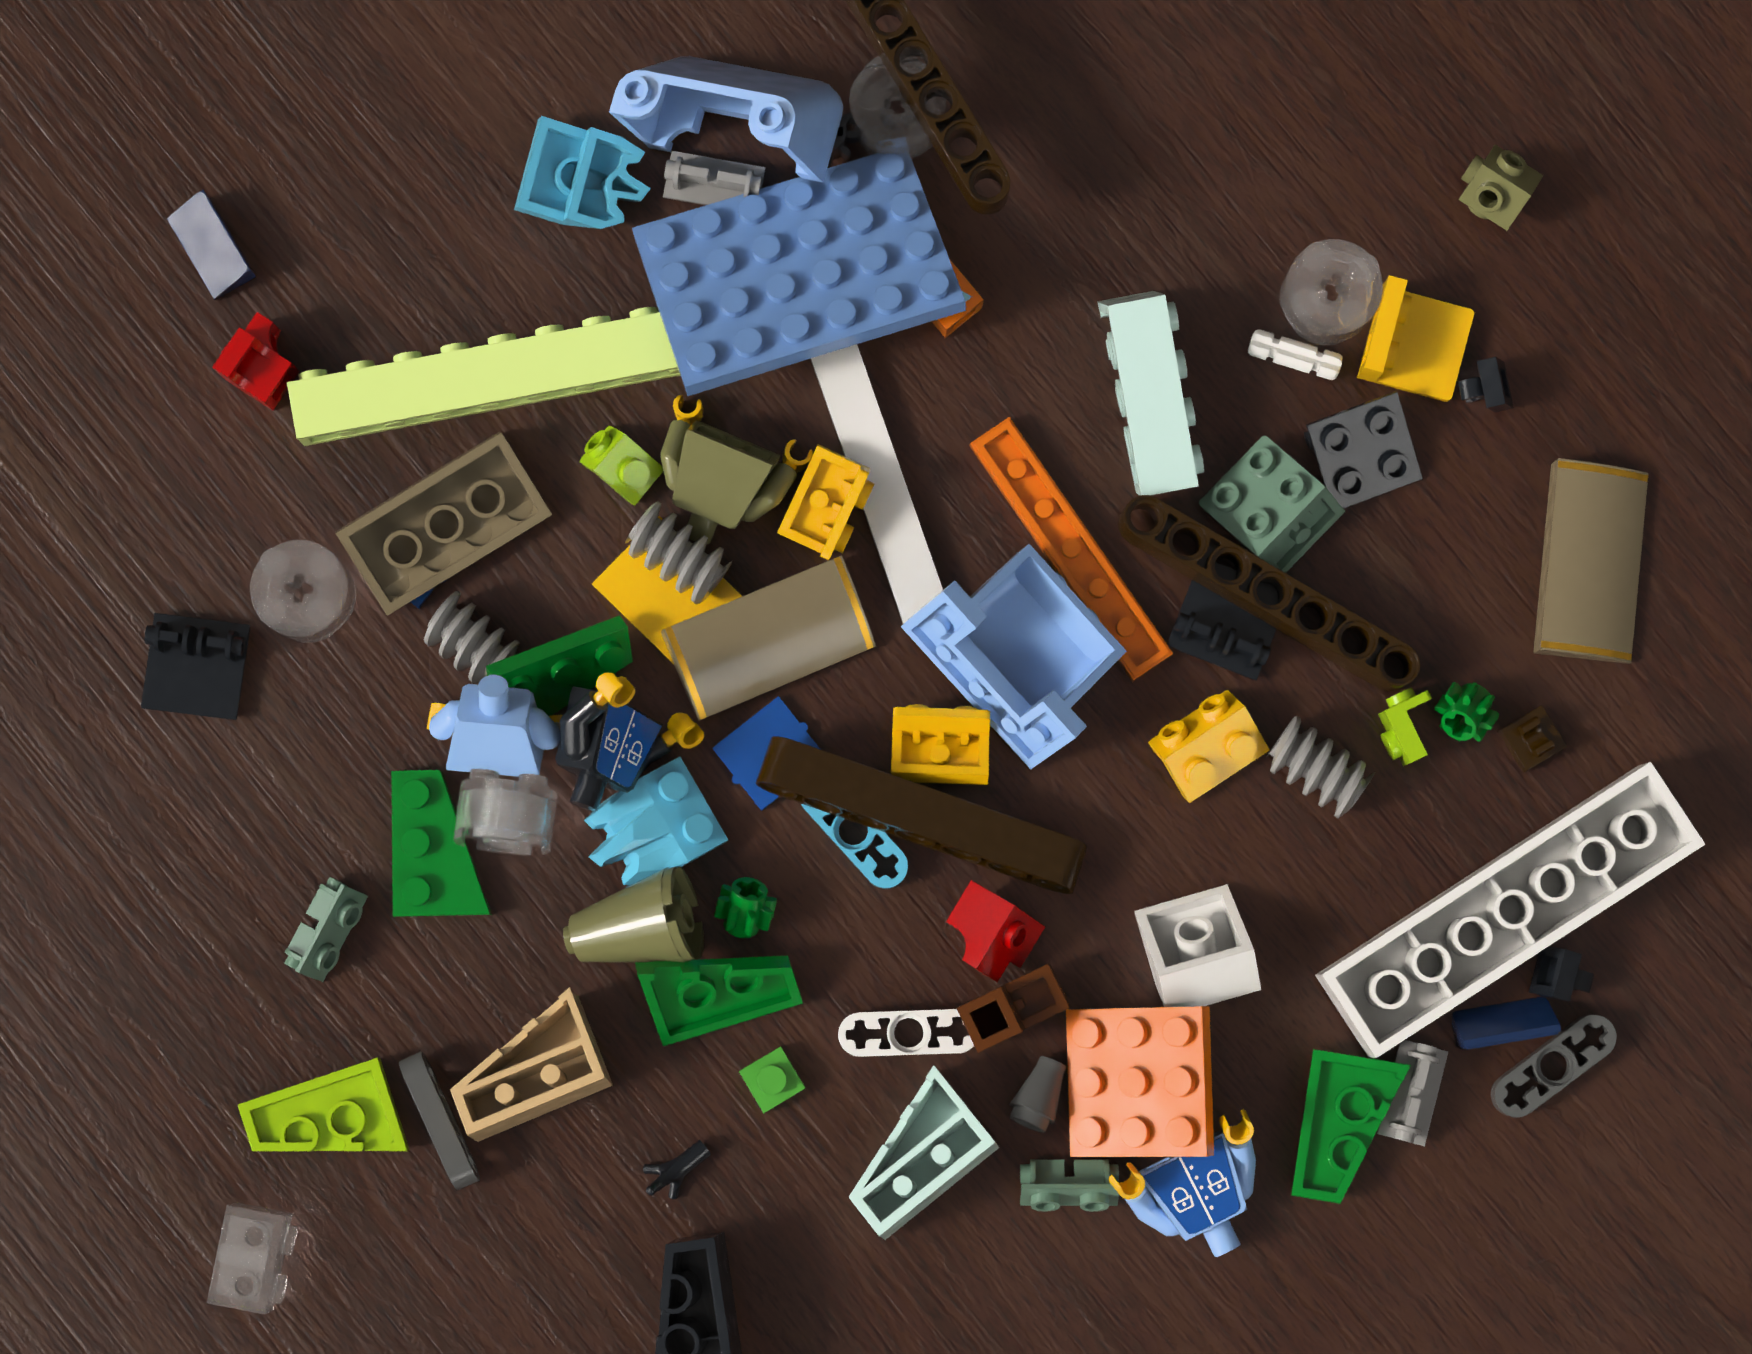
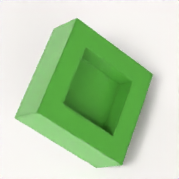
(772, 1079)

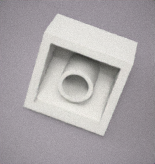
(1198, 949)

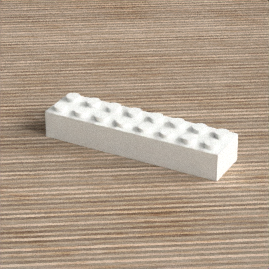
(1509, 910)

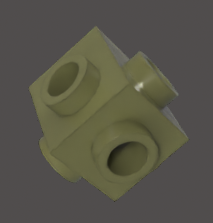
(1499, 186)

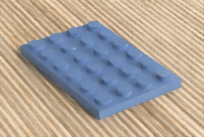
(797, 270)

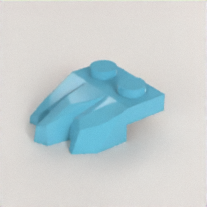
(578, 176)
(656, 824)

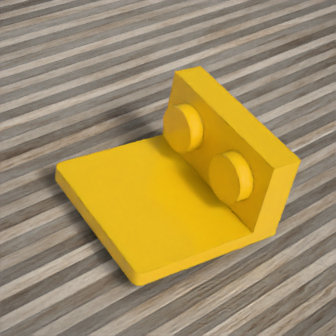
(1415, 342)

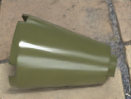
(640, 923)

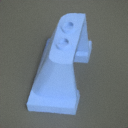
(1019, 651)

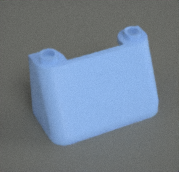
(781, 108)

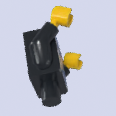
(612, 741)

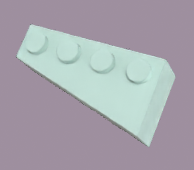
(1152, 392)

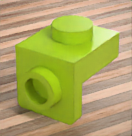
(621, 463)
(1400, 735)

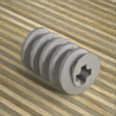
(676, 553)
(466, 638)
(1319, 767)

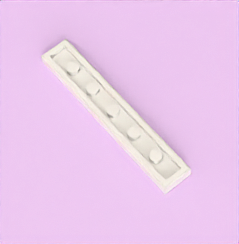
(889, 505)

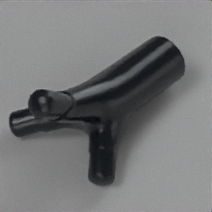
(675, 1170)

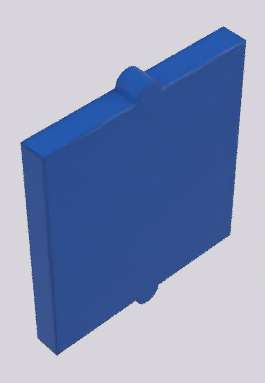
(747, 745)

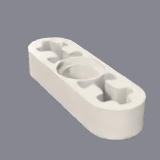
(872, 1045)

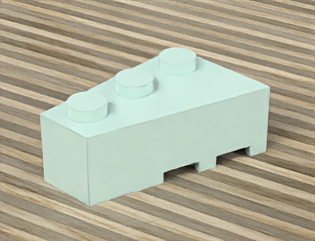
(922, 1157)

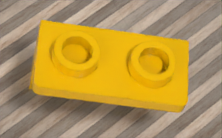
(825, 501)
(941, 744)
(1209, 745)

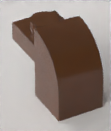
(1013, 1007)

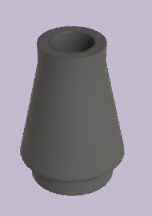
(1039, 1096)

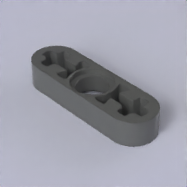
(1575, 1034)
(439, 1120)

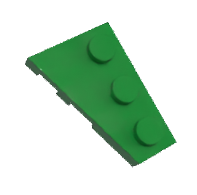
(567, 662)
(427, 866)
(715, 993)
(1340, 1118)

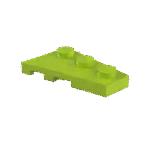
(328, 1113)

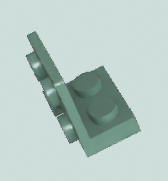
(1272, 505)

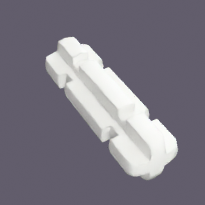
(1295, 354)

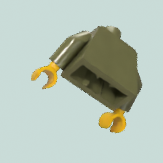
(722, 475)

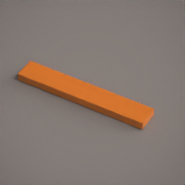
(1069, 545)

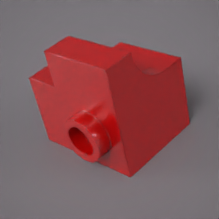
(254, 363)
(993, 931)

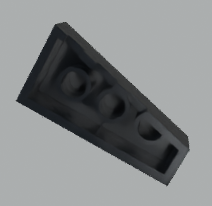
(697, 1298)

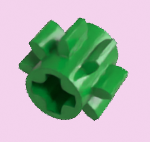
(1466, 711)
(745, 907)

